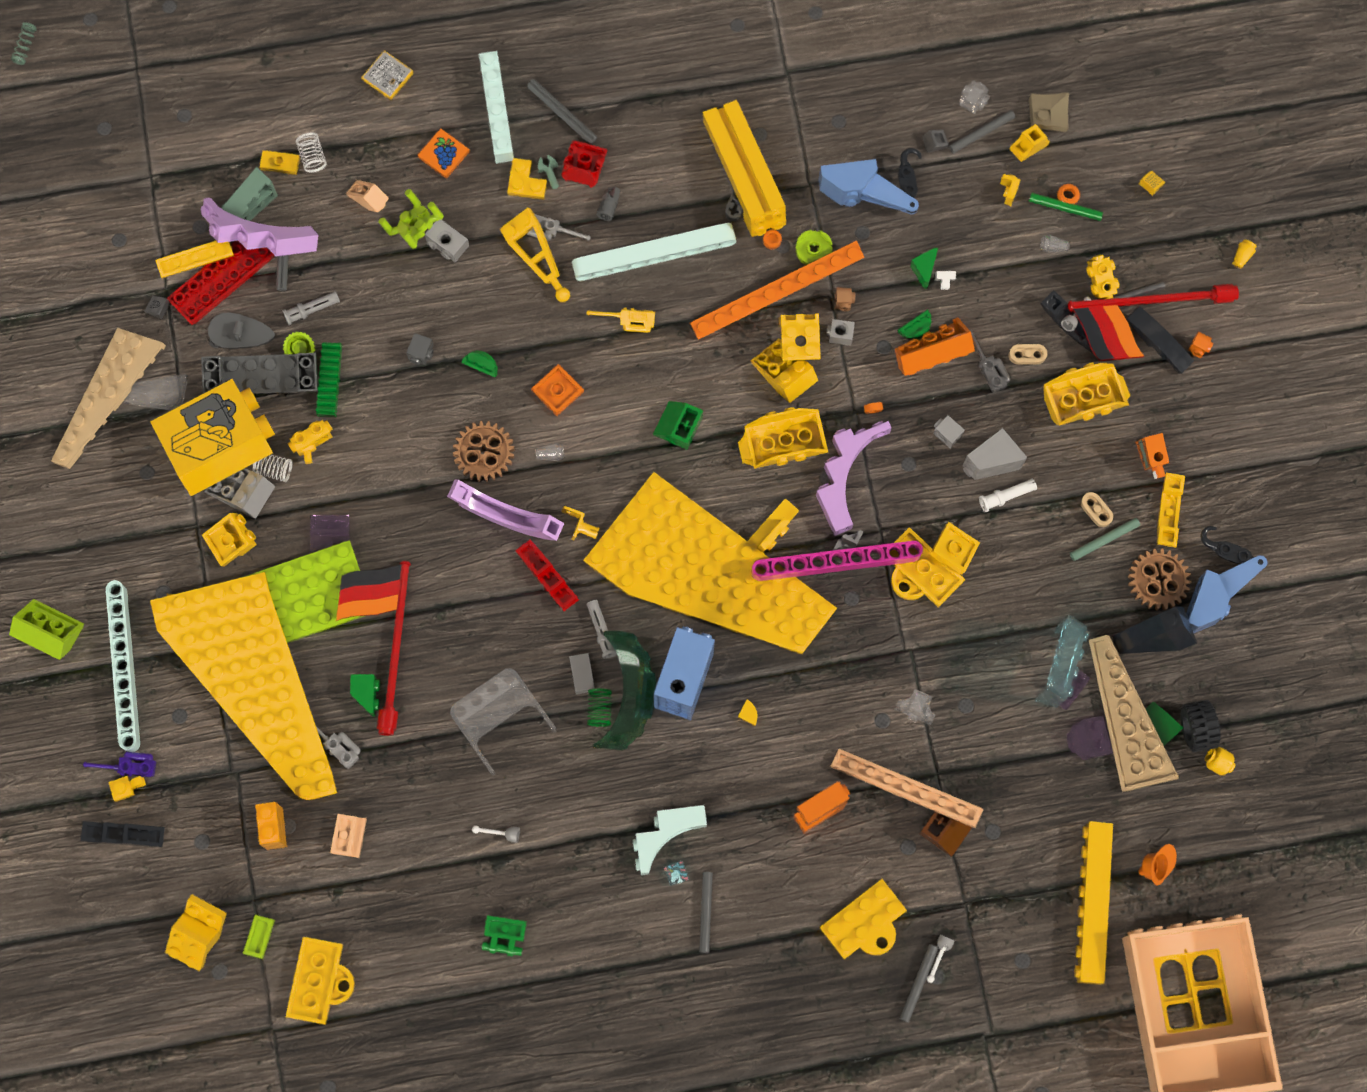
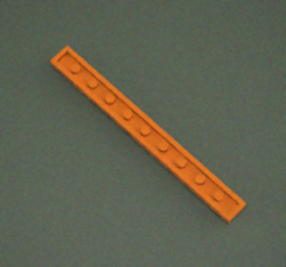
(776, 290)

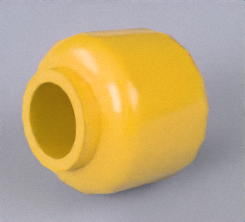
(1220, 761)

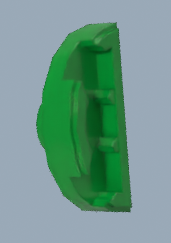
(917, 326)
(481, 361)

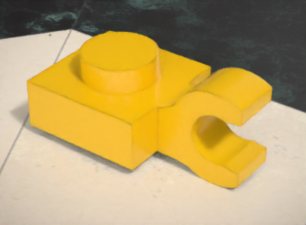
(123, 787)

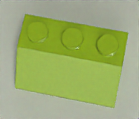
(45, 629)

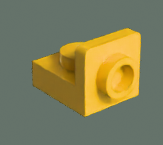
(1012, 184)

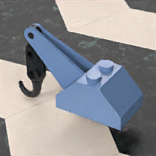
(859, 181)
(1214, 591)

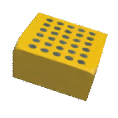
(1151, 182)

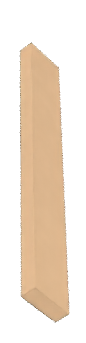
(907, 788)

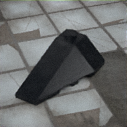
(1157, 634)

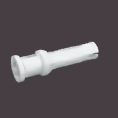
(1000, 497)

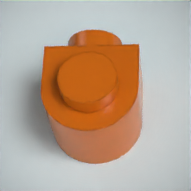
(1200, 345)

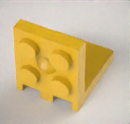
(803, 326)

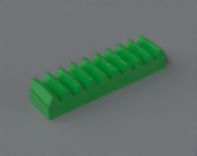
(329, 379)

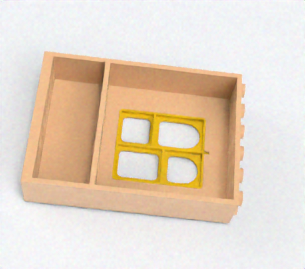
(1203, 1057)

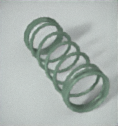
(22, 62)

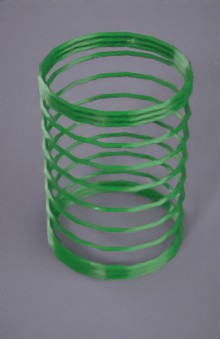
(592, 722)

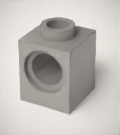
(846, 326)
(948, 431)

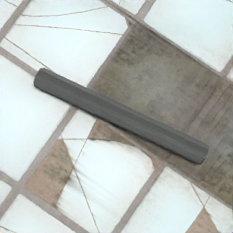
(562, 111)

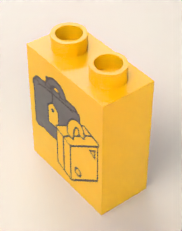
(214, 436)

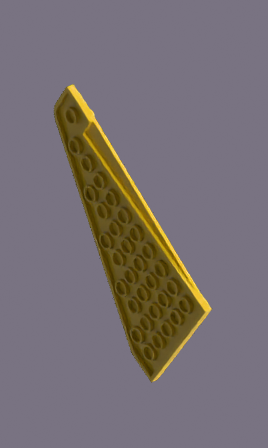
(243, 659)

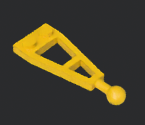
(518, 228)

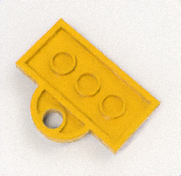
(925, 576)
(865, 922)
(318, 981)

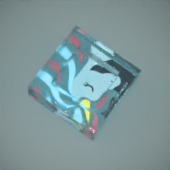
(676, 873)

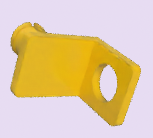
(581, 526)

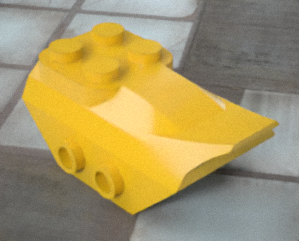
(1085, 393)
(783, 438)

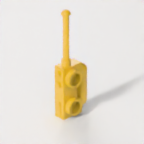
(631, 315)

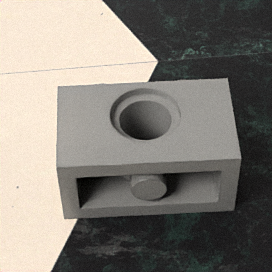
(441, 231)

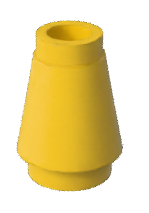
(1244, 253)

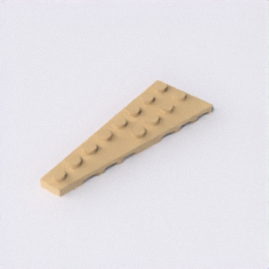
(112, 382)
(1135, 743)

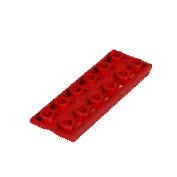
(218, 281)

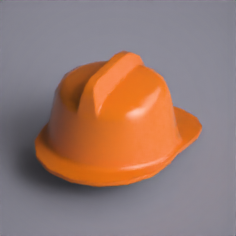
(1159, 865)

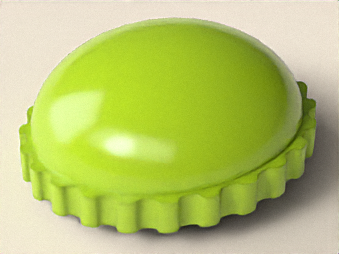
(298, 343)

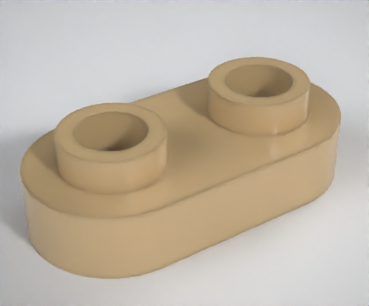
(1027, 354)
(1098, 508)

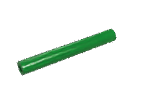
(1067, 207)

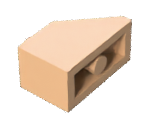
(367, 195)

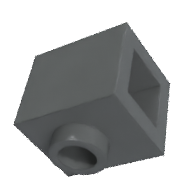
(420, 349)

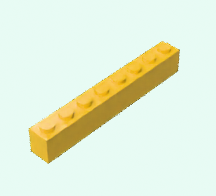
(1095, 903)

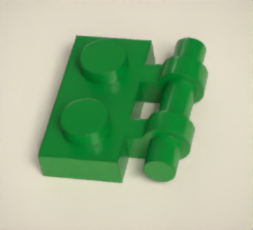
(505, 929)

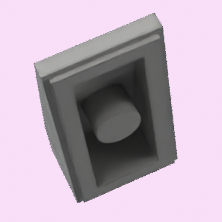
(581, 673)

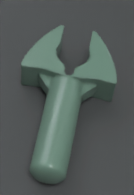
(549, 170)

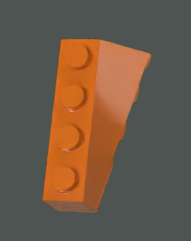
(935, 348)

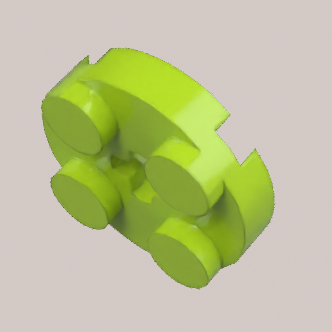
(812, 238)

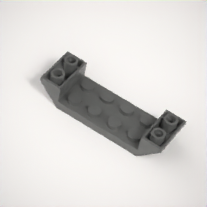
(262, 372)

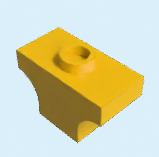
(1029, 143)

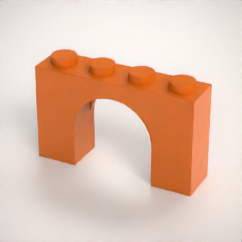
(822, 806)

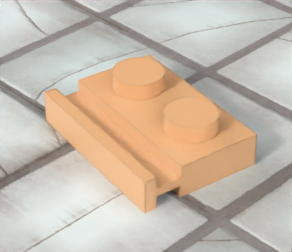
(348, 836)

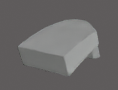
(847, 542)

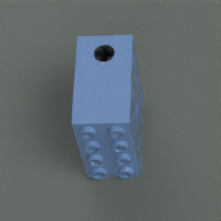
(684, 673)

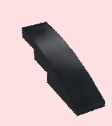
(1160, 339)
(122, 834)

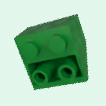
(679, 423)

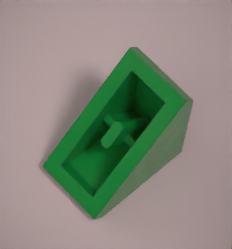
(923, 266)

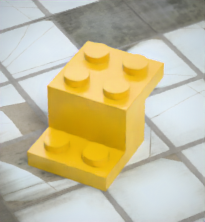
(195, 932)

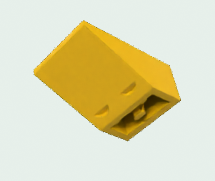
(786, 377)

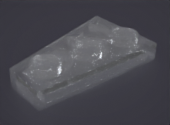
(159, 393)

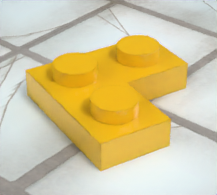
(521, 184)

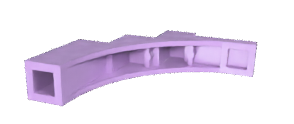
(252, 235)
(833, 496)

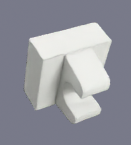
(945, 278)

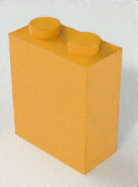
(271, 825)

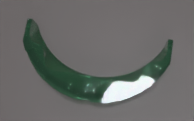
(638, 692)

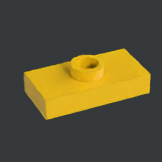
(279, 162)

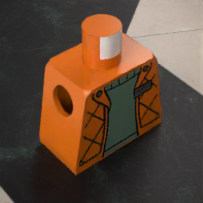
(1153, 447)

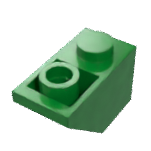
(363, 690)

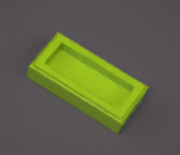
(258, 936)

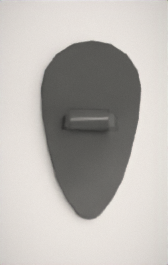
(238, 331)

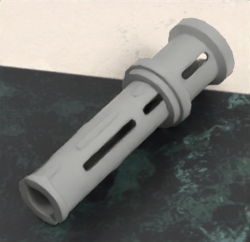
(302, 314)
(596, 614)

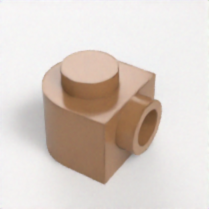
(844, 298)

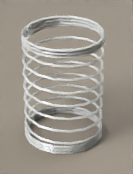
(305, 144)
(259, 468)

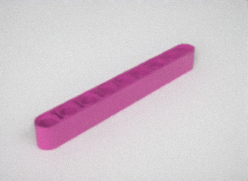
(845, 556)

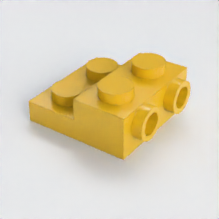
(229, 538)

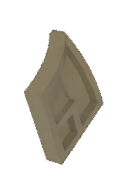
(1049, 111)

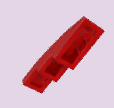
(547, 575)

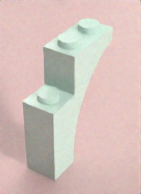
(670, 824)

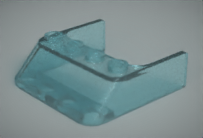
(1065, 661)

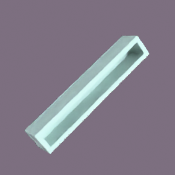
(496, 107)

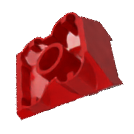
(583, 163)

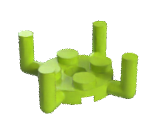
(418, 216)

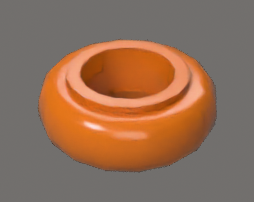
(1068, 187)

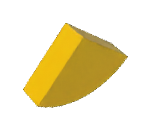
(748, 713)

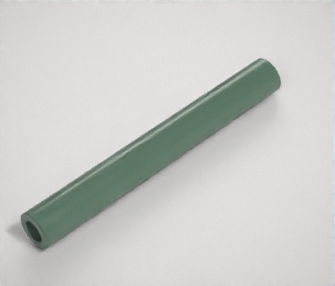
(1104, 539)

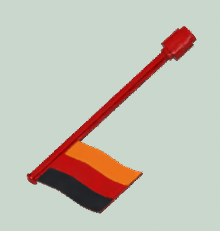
(1109, 330)
(374, 594)

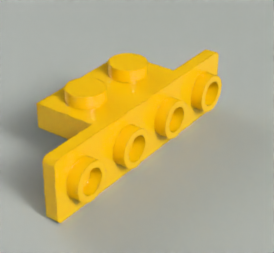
(774, 525)

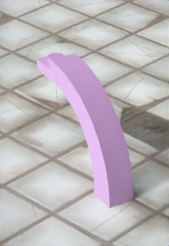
(503, 514)

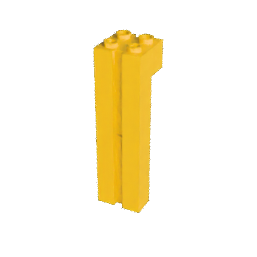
(746, 168)

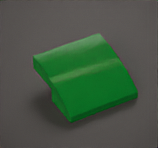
(1163, 723)

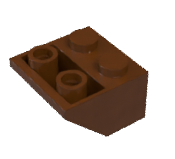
(945, 832)

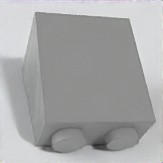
(994, 457)

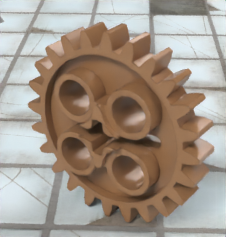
(480, 467)
(1176, 578)

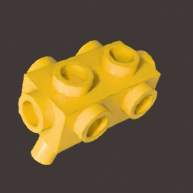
(1101, 273)
(306, 441)

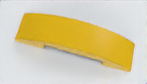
(1169, 510)

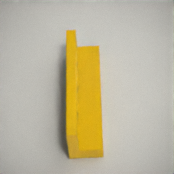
(193, 258)

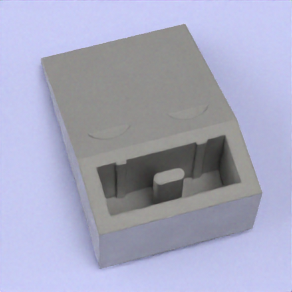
(243, 491)

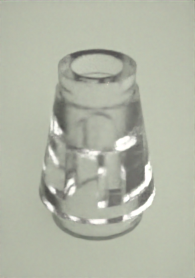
(1053, 244)
(551, 452)

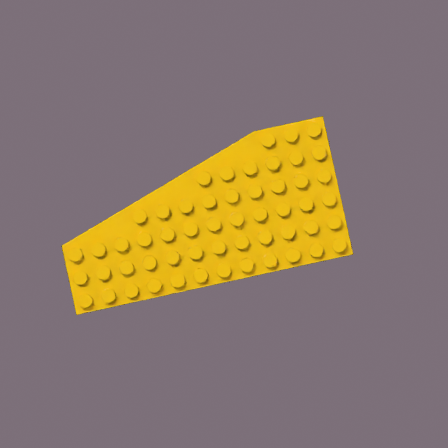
(695, 565)

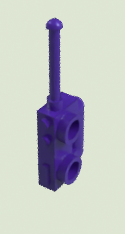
(127, 767)

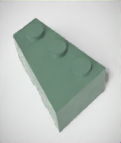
(251, 196)

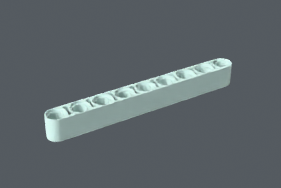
(653, 251)
(127, 674)

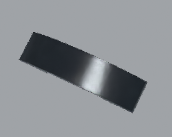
(1058, 310)

